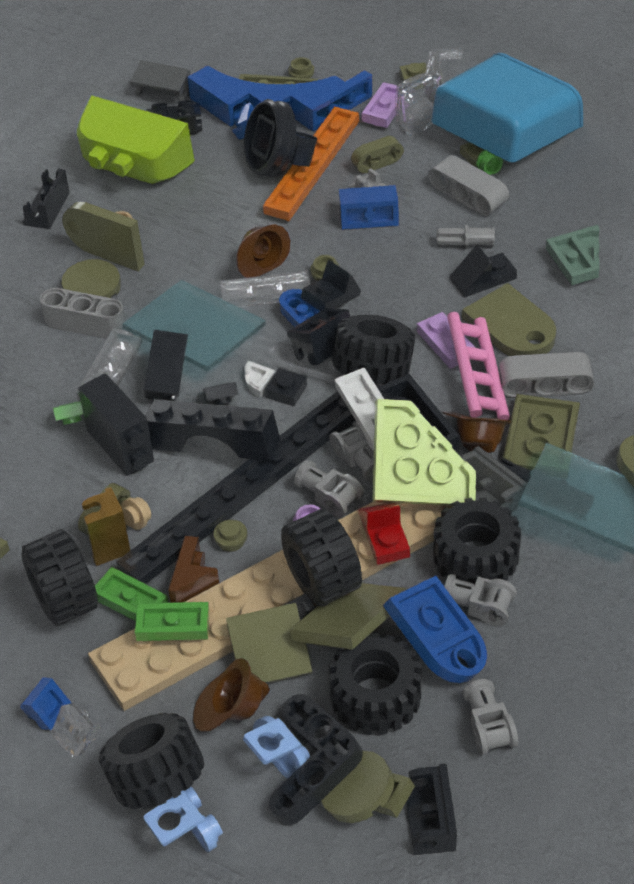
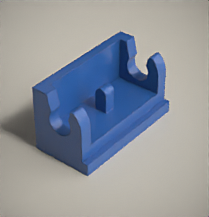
(369, 207)

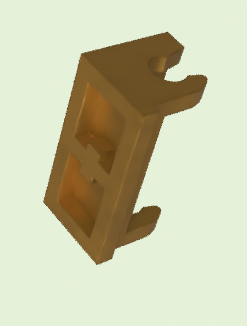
(106, 528)

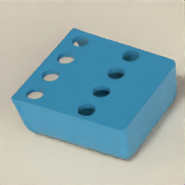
(507, 107)

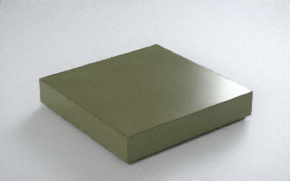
(267, 643)

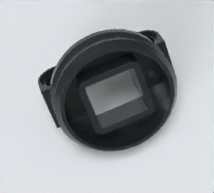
(273, 140)

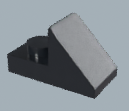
(482, 272)
(332, 290)

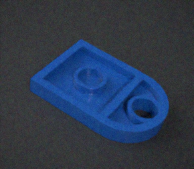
(438, 630)

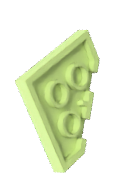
(416, 460)

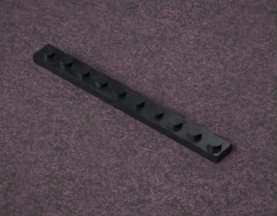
(236, 490)

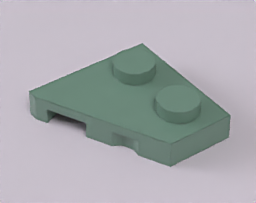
(576, 254)

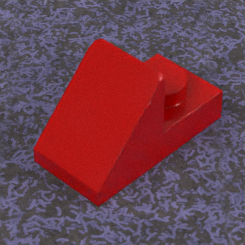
(385, 532)

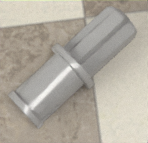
(466, 236)

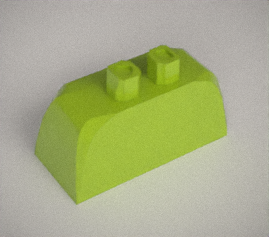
(133, 141)

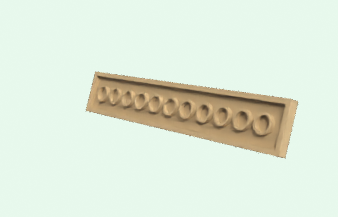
(143, 668)

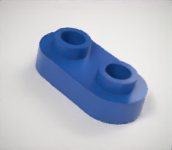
(295, 308)

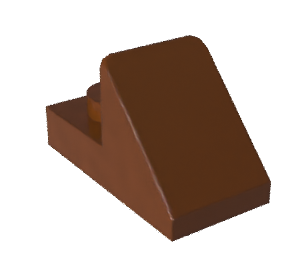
(190, 573)

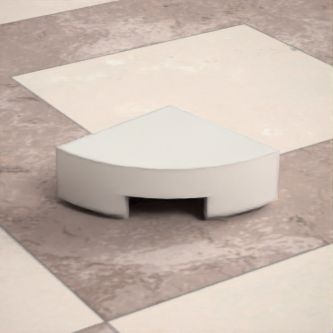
(257, 378)

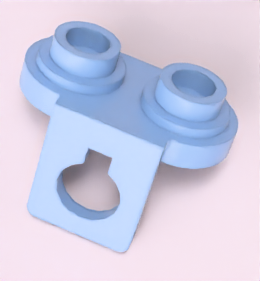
(276, 744)
(186, 805)

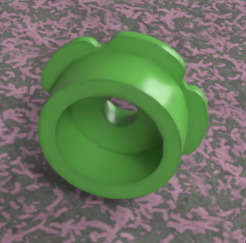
(489, 162)

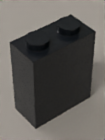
(116, 424)

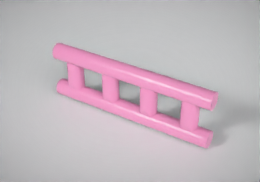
(471, 378)

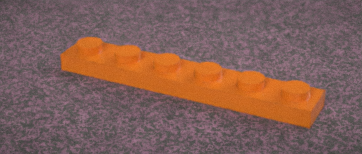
(301, 179)

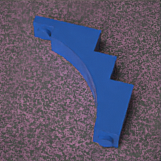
(309, 100)

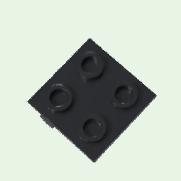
(184, 110)

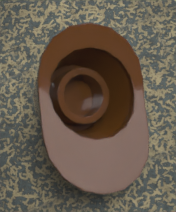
(262, 250)
(479, 431)
(230, 696)

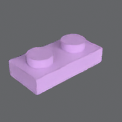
(381, 107)
(438, 336)

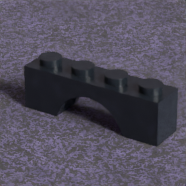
(247, 431)

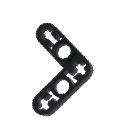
(324, 759)

